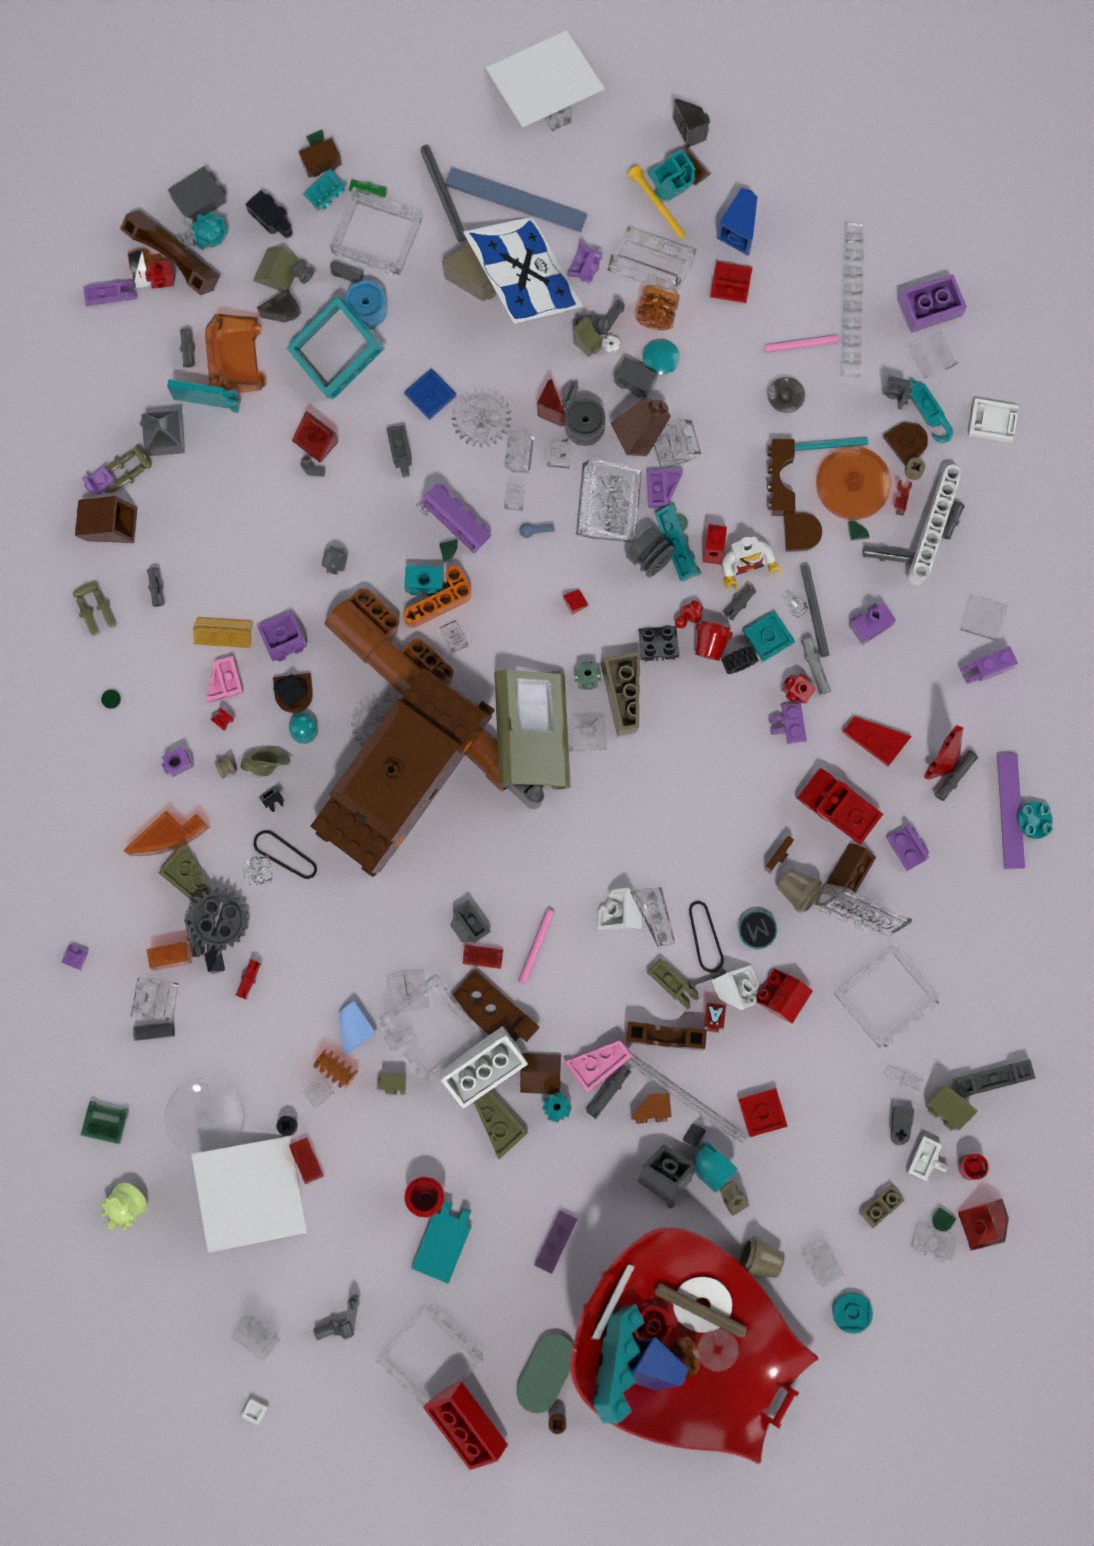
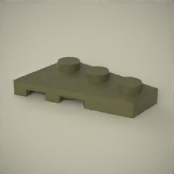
(185, 874)
(499, 1124)

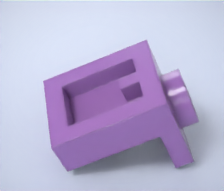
(99, 481)

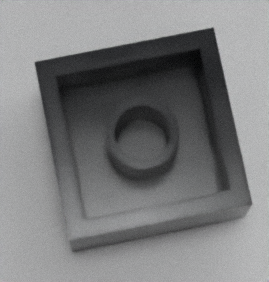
(290, 691)

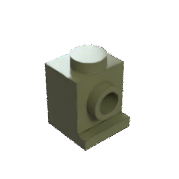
(392, 1083)

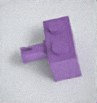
(872, 623)

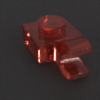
(901, 501)

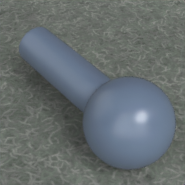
(527, 530)

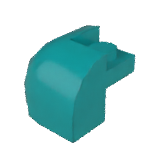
(673, 176)
(713, 1167)

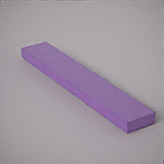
(1010, 806)

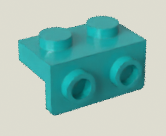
(324, 190)

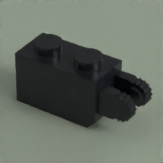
(269, 215)

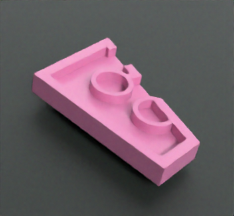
(599, 1064)

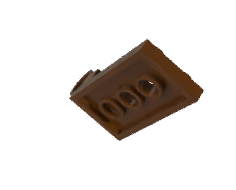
(507, 1014)

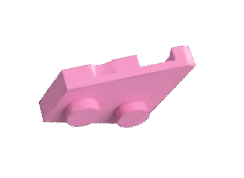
(224, 680)

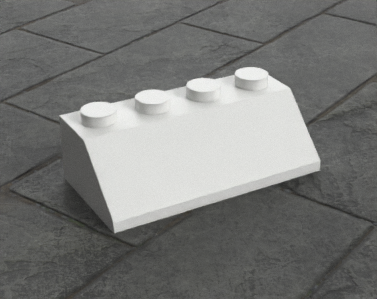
(483, 1067)

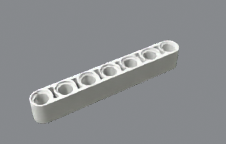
(930, 531)

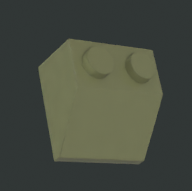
(950, 1108)

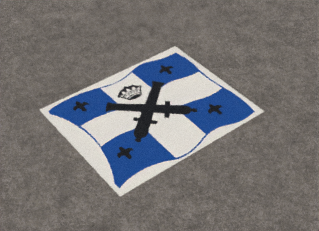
(523, 269)

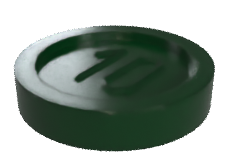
(111, 699)

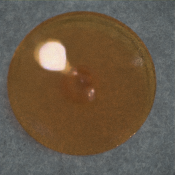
(853, 483)

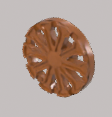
(687, 1353)

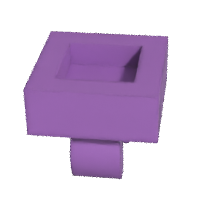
(74, 957)

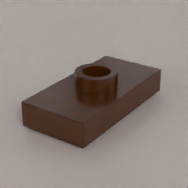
(780, 854)

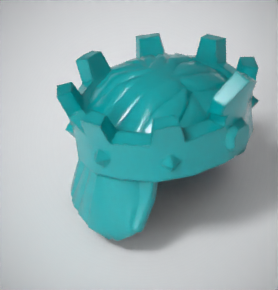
(209, 230)

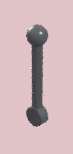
(692, 984)

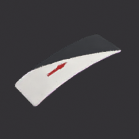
(138, 269)

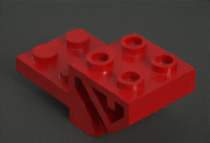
(839, 805)

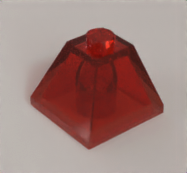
(985, 1224)

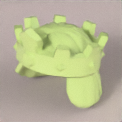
(123, 1206)

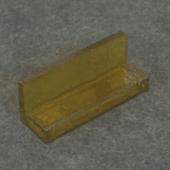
(222, 632)

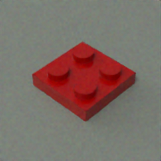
(762, 1112)

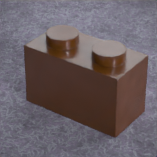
(320, 158)

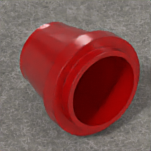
(711, 640)
(414, 1200)

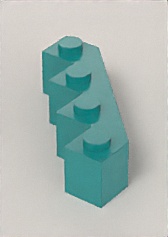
(615, 1375)

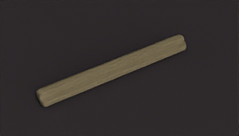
(700, 1310)

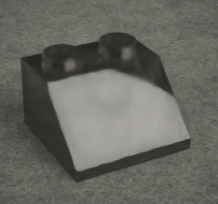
(691, 122)

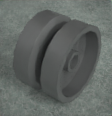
(585, 422)

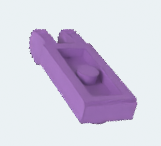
(108, 292)

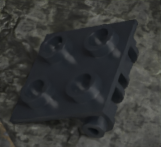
(658, 643)

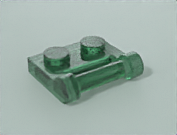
(104, 1129)

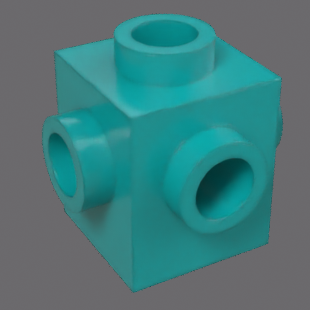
(557, 1115)

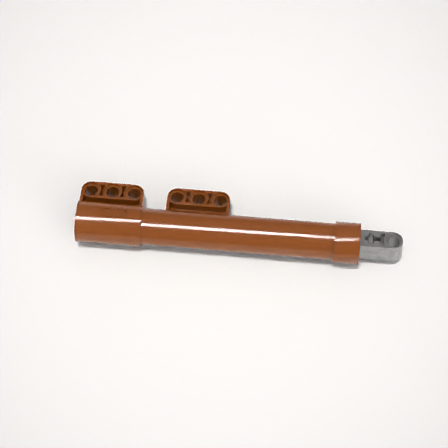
(370, 640)

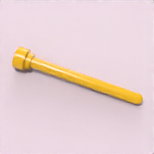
(636, 175)

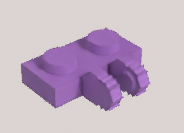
(793, 724)

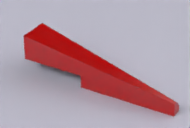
(948, 754)

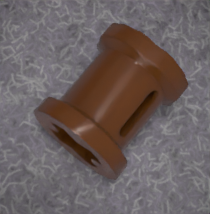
(556, 1430)

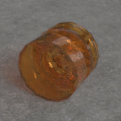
(657, 308)

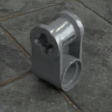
(902, 1121)

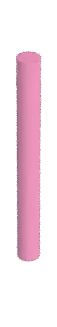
(802, 343)
(536, 946)

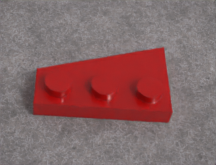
(876, 739)

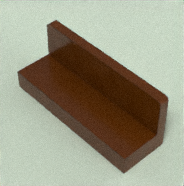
(852, 867)

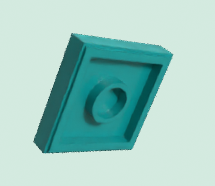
(768, 636)

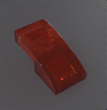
(306, 1160)

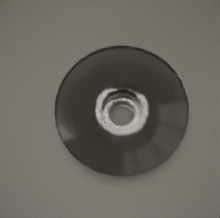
(789, 387)

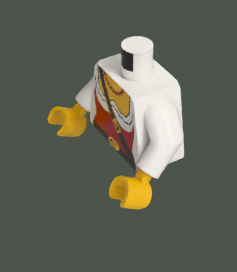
(745, 557)

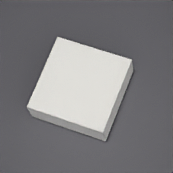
(254, 1411)

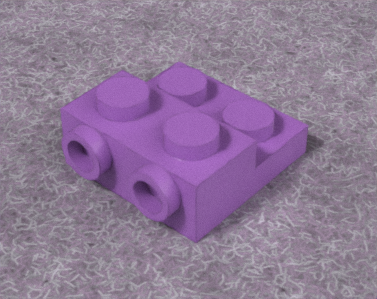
(282, 636)

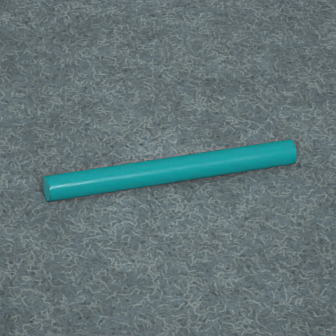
(831, 444)

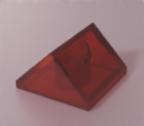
(549, 405)
(315, 437)

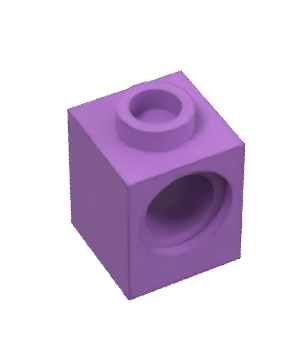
(185, 762)

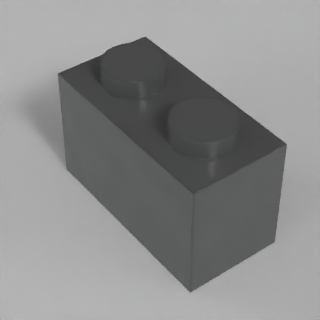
(635, 378)

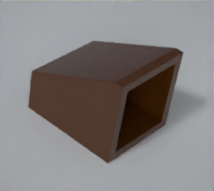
(641, 426)
(106, 520)

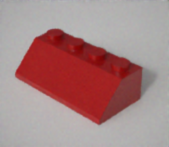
(466, 1426)

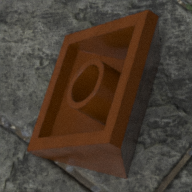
(541, 1074)

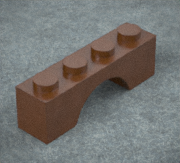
(781, 454)
(666, 1036)

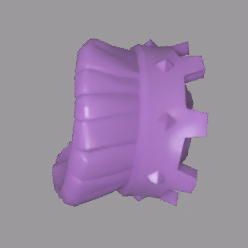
(585, 263)

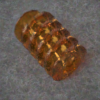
(335, 1069)

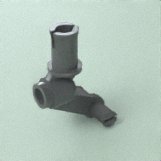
(603, 324)
(344, 1327)

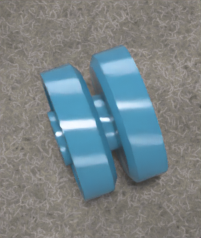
(368, 302)

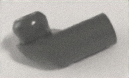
(310, 468)

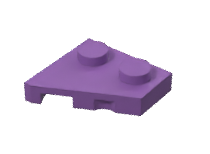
(661, 486)

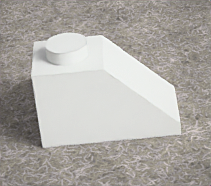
(619, 912)
(738, 987)

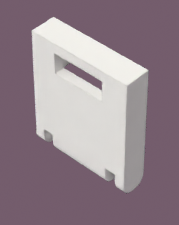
(997, 421)

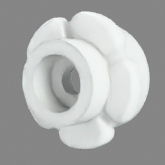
(611, 348)

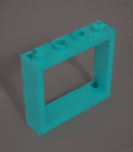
(355, 367)

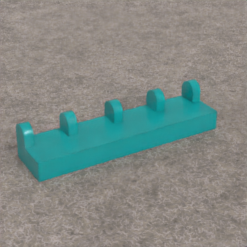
(673, 533)

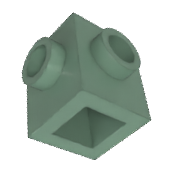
(587, 682)

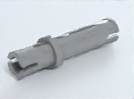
(813, 659)

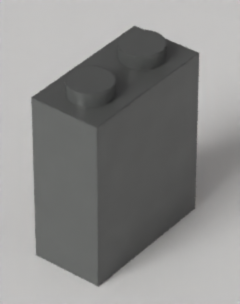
(198, 194)

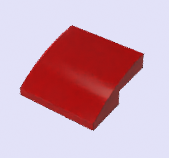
(731, 282)

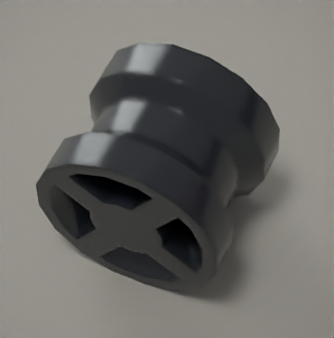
(290, 1125)

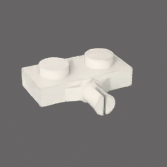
(926, 1159)

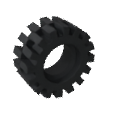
(740, 660)

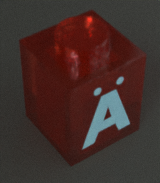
(714, 1017)

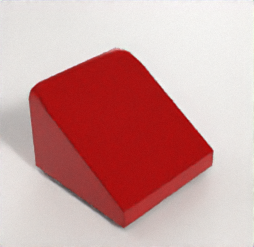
(575, 601)

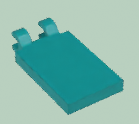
(203, 394)
(442, 1244)

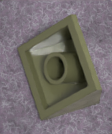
(276, 269)

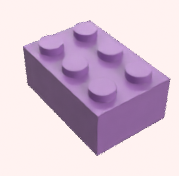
(932, 303)

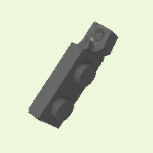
(400, 448)

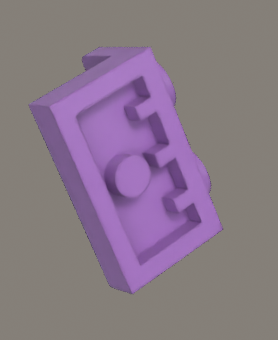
(908, 847)

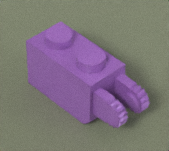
(991, 665)

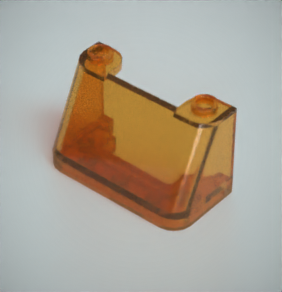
(233, 353)

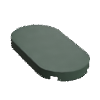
(545, 1374)

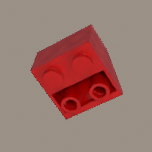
(783, 995)

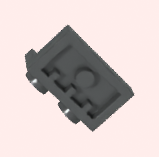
(898, 388)

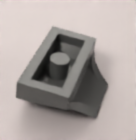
(468, 923)

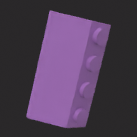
(455, 517)

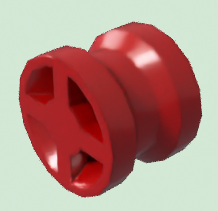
(222, 719)

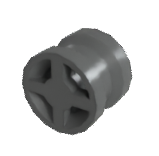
(303, 272)

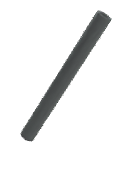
(815, 611)

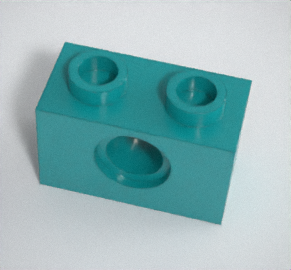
(414, 574)

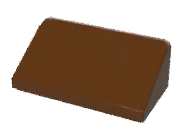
(701, 170)

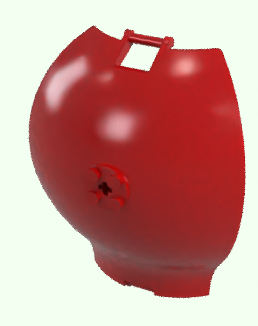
(711, 1408)

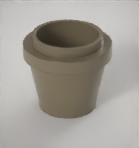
(800, 889)
(761, 1258)

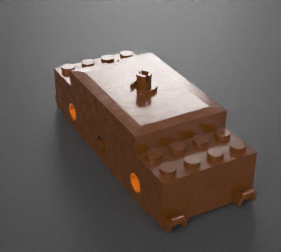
(401, 770)

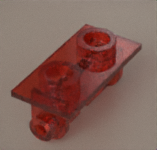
(483, 956)

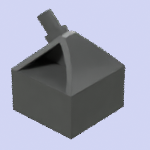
(163, 433)
(667, 1174)

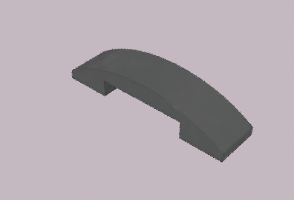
(994, 1078)

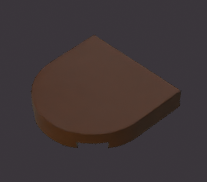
(907, 441)
(801, 532)
(306, 682)

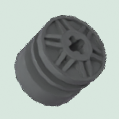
(646, 549)

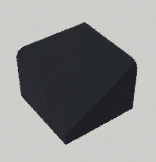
(214, 961)

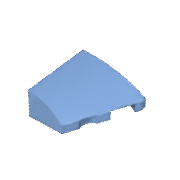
(354, 1027)

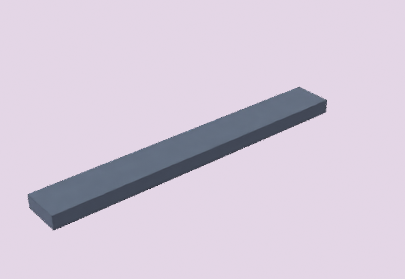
(516, 199)

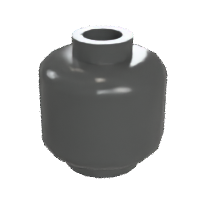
(334, 560)

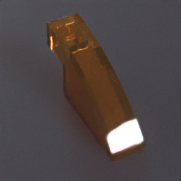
(166, 835)

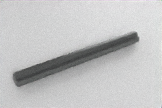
(443, 193)

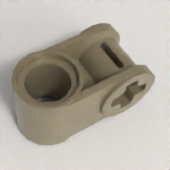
(733, 1198)

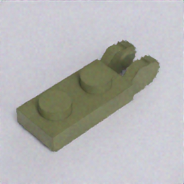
(671, 982)

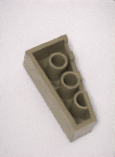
(622, 685)

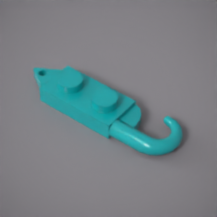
(930, 409)

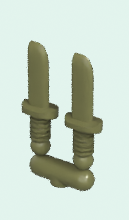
(128, 477)
(85, 613)

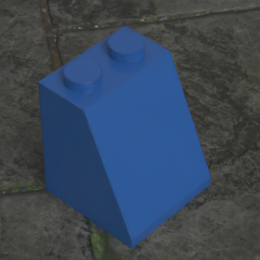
(738, 222)
(656, 1366)

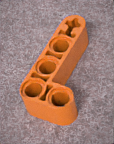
(451, 592)

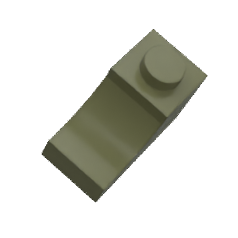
(586, 337)

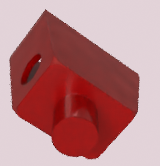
(714, 543)

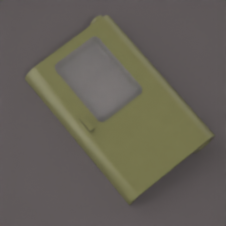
(532, 728)

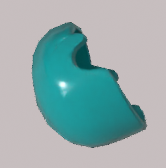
(303, 728)

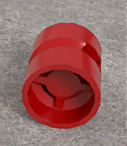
(973, 1167)

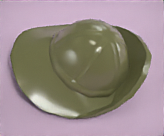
(264, 760)

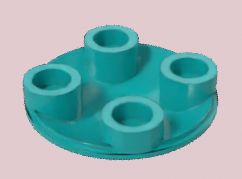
(661, 356)
(1035, 820)

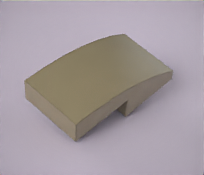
(881, 1206)

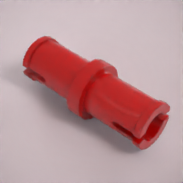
(248, 979)

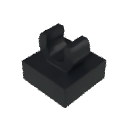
(271, 797)

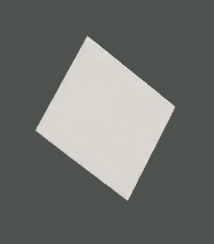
(545, 78)
(248, 1194)

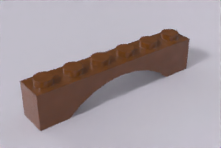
(144, 230)

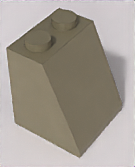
(468, 274)

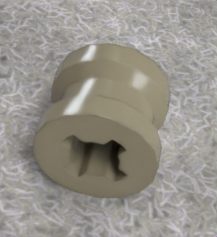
(912, 472)
(225, 767)

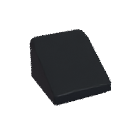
(694, 1135)

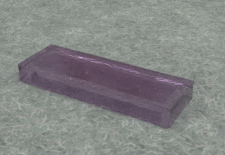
(555, 1242)

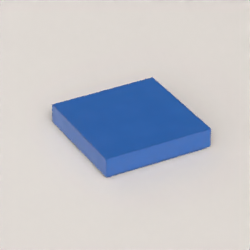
(430, 394)

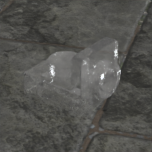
(185, 233)

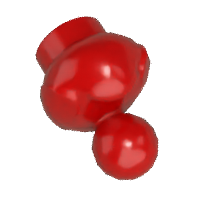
(689, 612)

